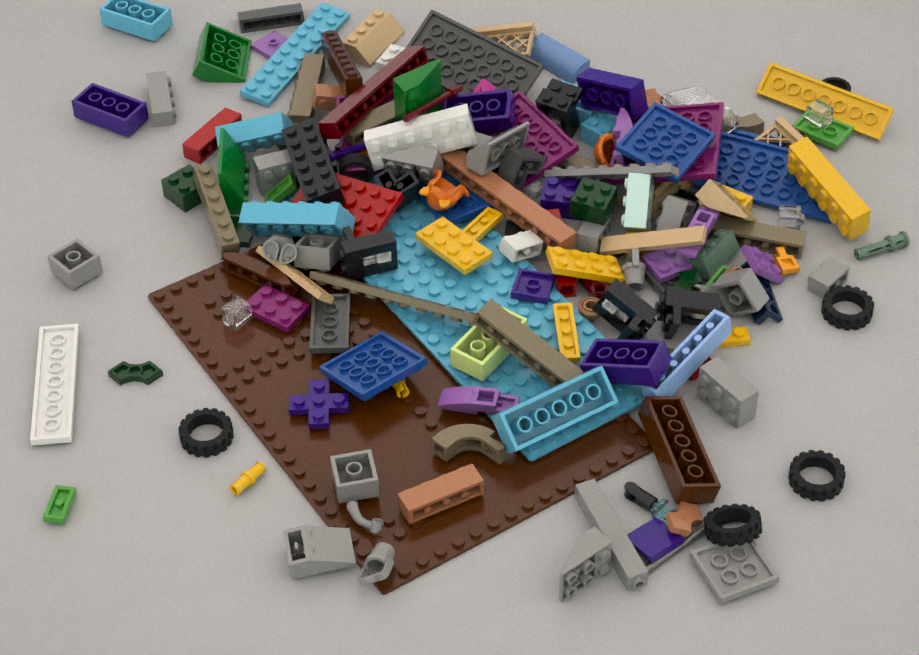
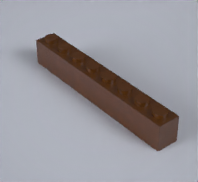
(340, 62)

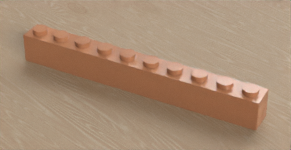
(510, 202)

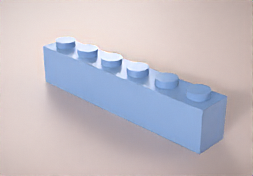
(692, 353)

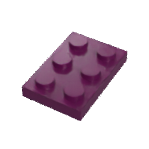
(277, 308)

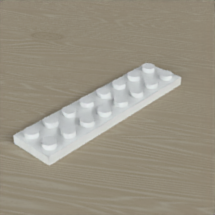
(55, 385)

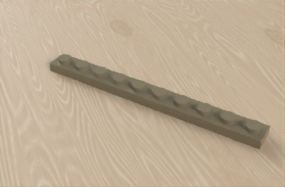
(389, 296)

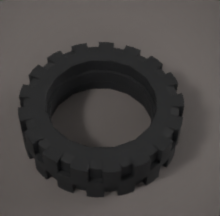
(847, 321)
(209, 447)
(816, 491)
(737, 535)

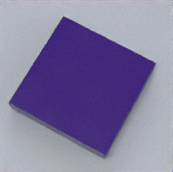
(533, 286)
(654, 540)

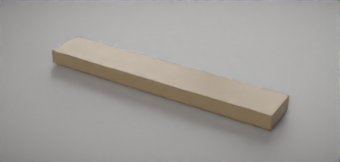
(653, 240)
(300, 279)

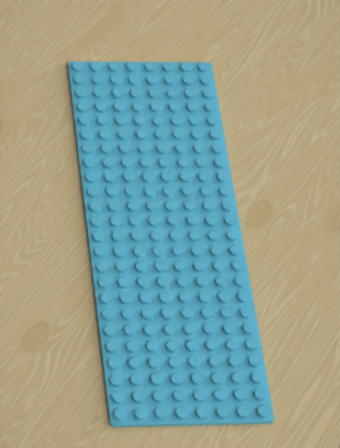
(432, 278)

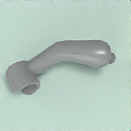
(374, 525)

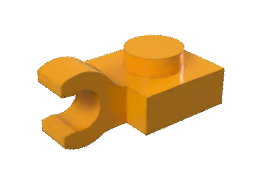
(785, 262)

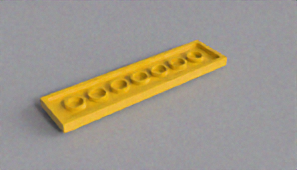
(801, 90)

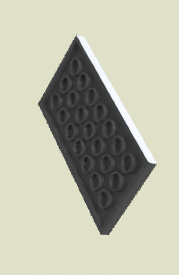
(473, 56)

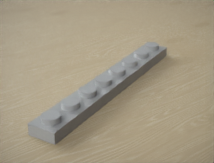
(616, 171)

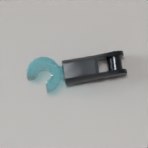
(647, 501)

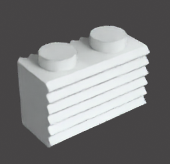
(521, 246)

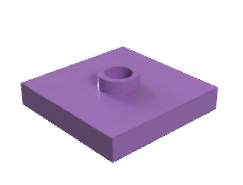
(269, 44)

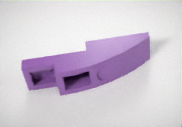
(622, 127)
(702, 217)
(474, 399)

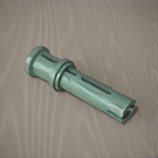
(889, 243)

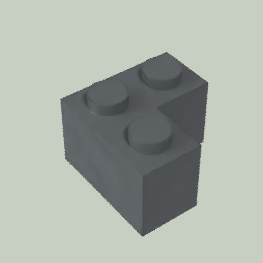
(519, 163)

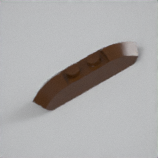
(258, 272)

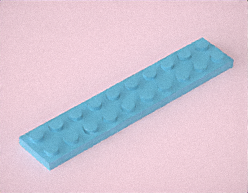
(285, 62)

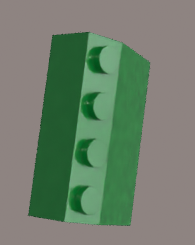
(221, 55)
(417, 89)
(232, 173)

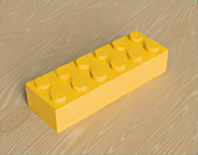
(828, 189)

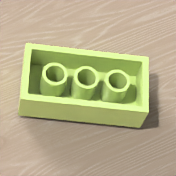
(478, 353)

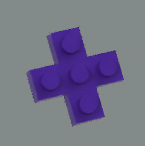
(319, 404)

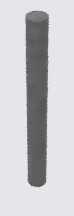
(687, 541)

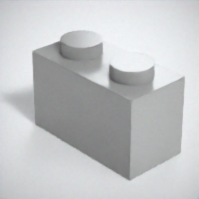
(827, 276)

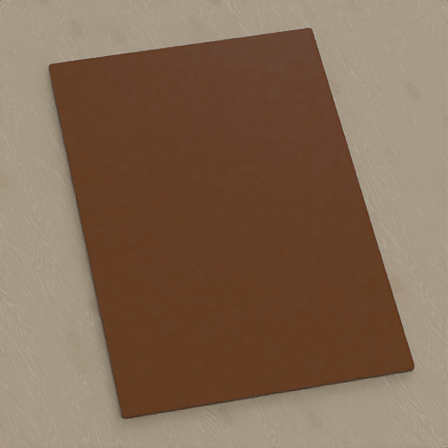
(265, 365)

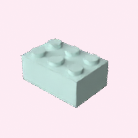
(638, 202)

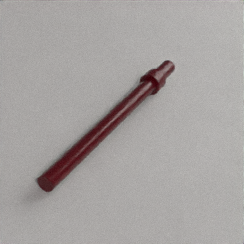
(449, 94)

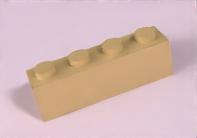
(372, 37)

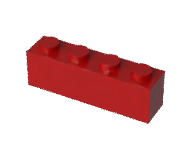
(204, 141)

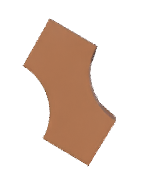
(685, 517)

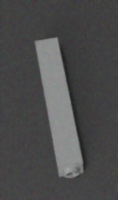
(623, 554)

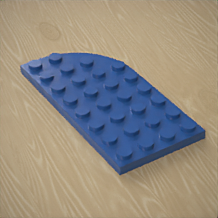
(762, 173)

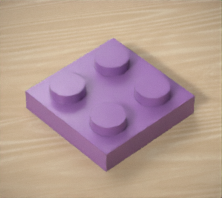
(666, 264)
(762, 264)

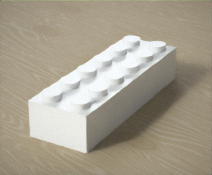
(441, 130)

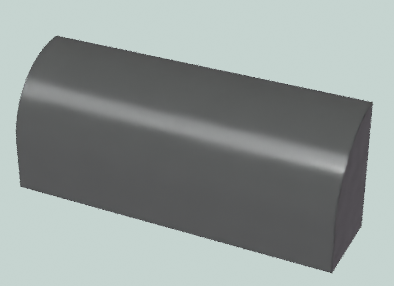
(270, 18)

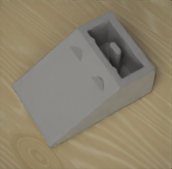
(420, 160)
(318, 549)
(585, 563)

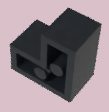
(406, 184)

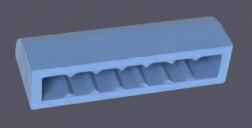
(558, 58)

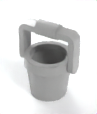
(634, 271)
(377, 564)

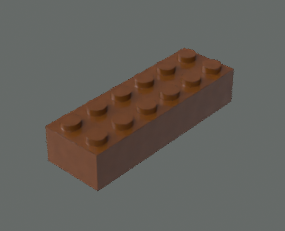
(679, 449)

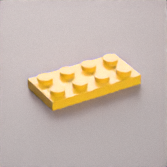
(453, 245)
(584, 264)

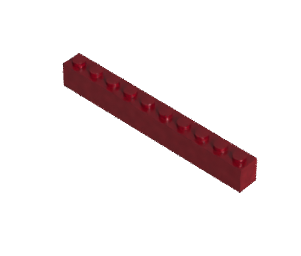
(370, 94)

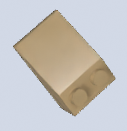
(717, 197)

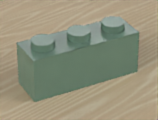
(715, 253)

